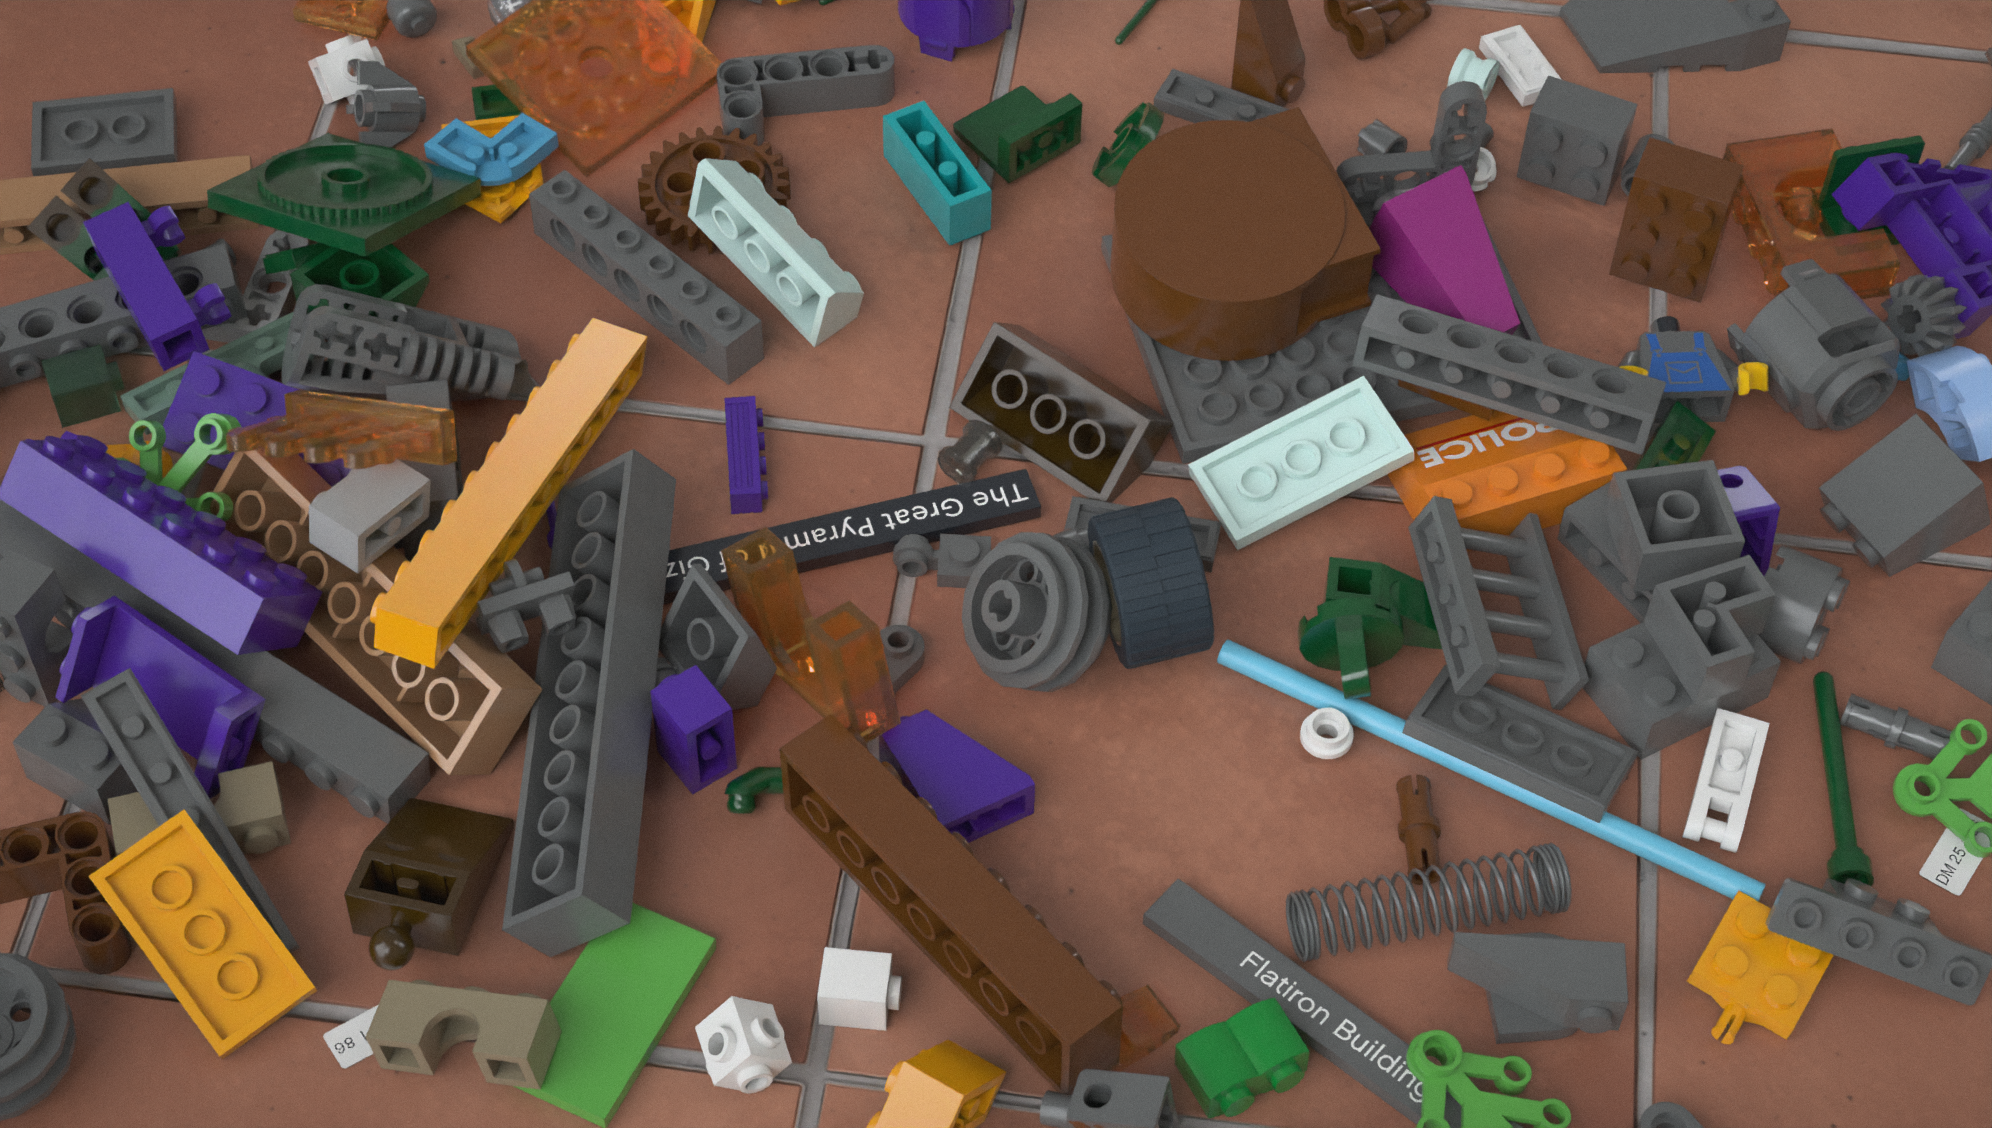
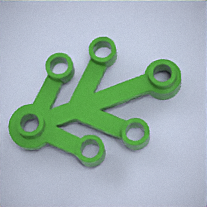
(190, 462)
(1944, 790)
(1478, 1107)

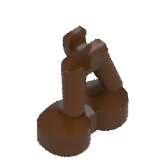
(1364, 26)

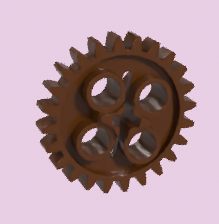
(670, 179)

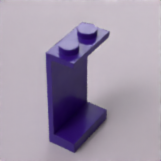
(198, 701)

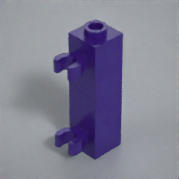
(148, 287)

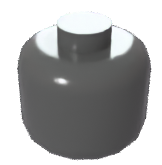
(412, 17)

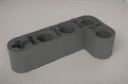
(802, 84)

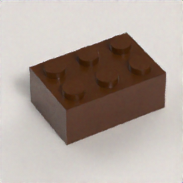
(1675, 219)

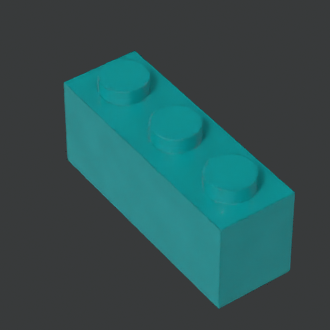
(937, 172)

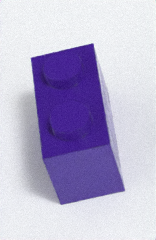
(694, 729)

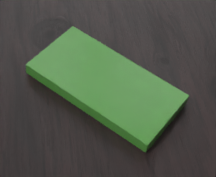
(618, 1010)

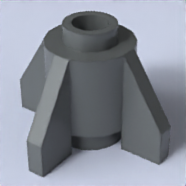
(387, 106)

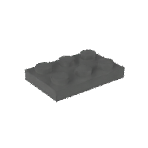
(107, 129)

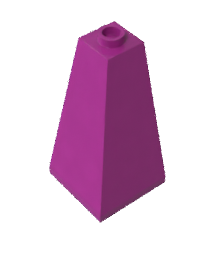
(1441, 253)

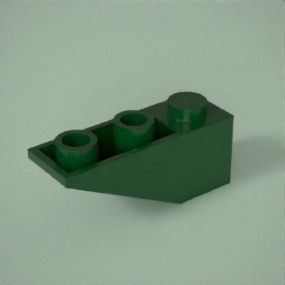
(1388, 588)

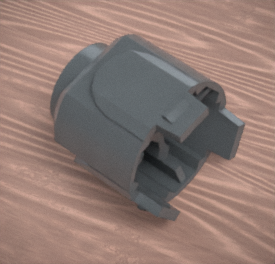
(1822, 349)

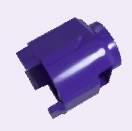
(955, 23)

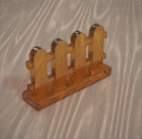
(351, 429)

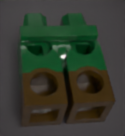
(64, 228)

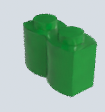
(1242, 1059)

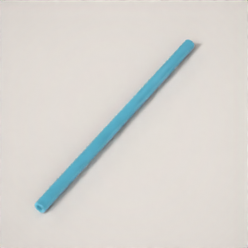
(1390, 727)

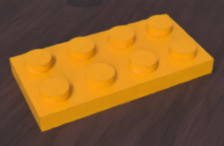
(203, 934)

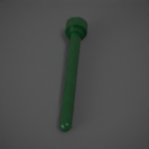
(1847, 859)

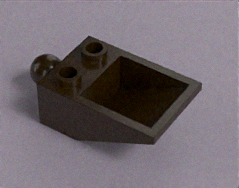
(424, 880)

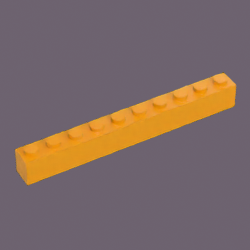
(507, 495)

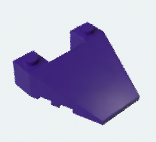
(1936, 217)

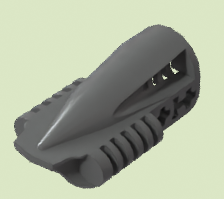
(397, 349)

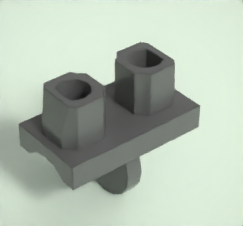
(522, 598)

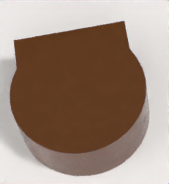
(1237, 238)

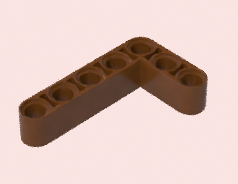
(66, 866)

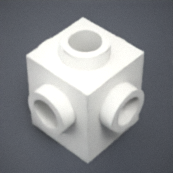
(331, 69)
(743, 1045)

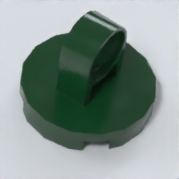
(1133, 134)
(1351, 638)

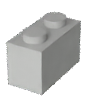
(368, 512)

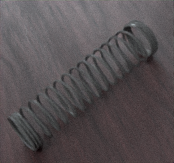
(1547, 859)

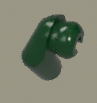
(756, 781)

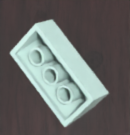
(773, 250)

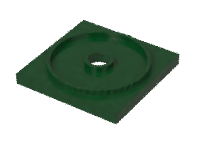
(344, 193)

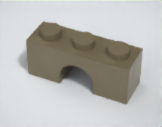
(247, 804)
(423, 1020)

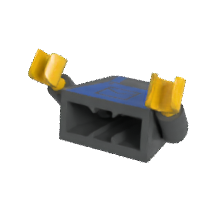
(1693, 370)

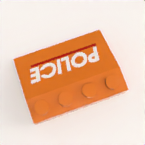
(1502, 470)

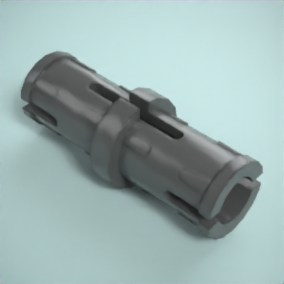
(1894, 727)

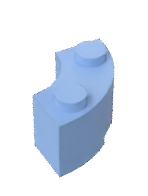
(1957, 395)

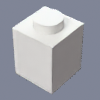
(857, 989)

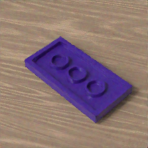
(227, 389)

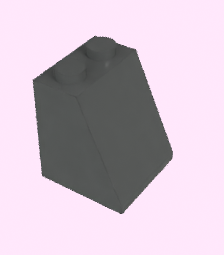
(1905, 499)

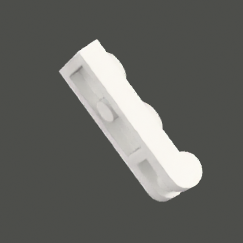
(1726, 778)

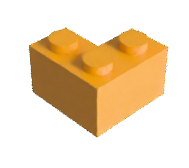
(939, 1090)

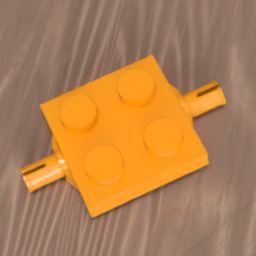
(1756, 972)

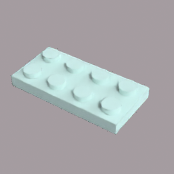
(1301, 462)

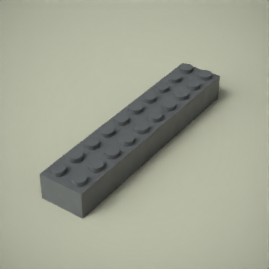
(595, 711)

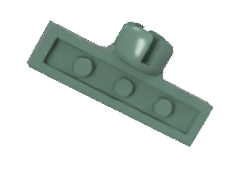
(255, 352)

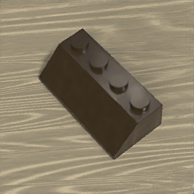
(1060, 413)

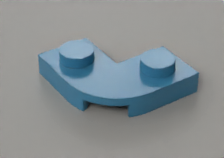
(497, 159)

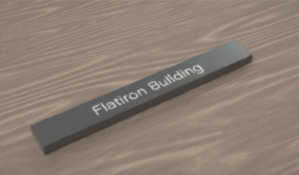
(1316, 1011)

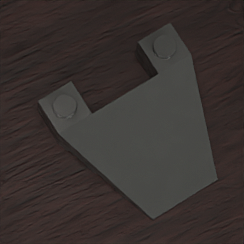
(1684, 33)

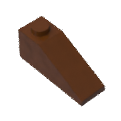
(1268, 52)

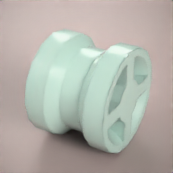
(1470, 68)

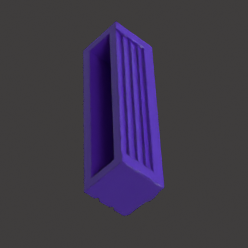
(743, 455)

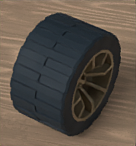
(1153, 582)

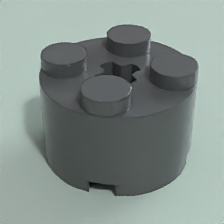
(1804, 594)

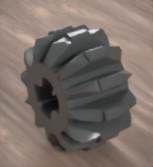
(1923, 314)

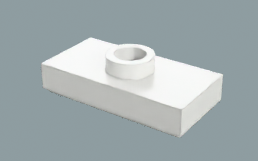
(1521, 62)

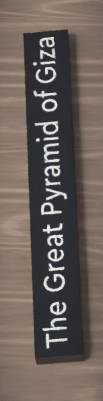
(876, 527)

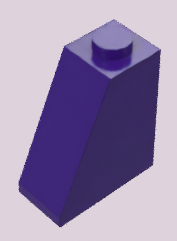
(959, 777)

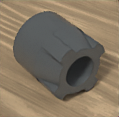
(1380, 139)

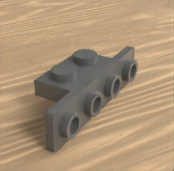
(1880, 936)

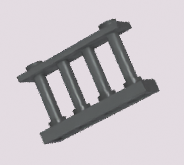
(1467, 626)

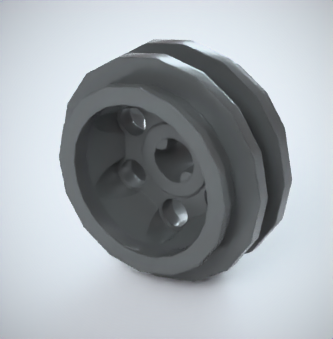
(1041, 594)
(36, 1050)

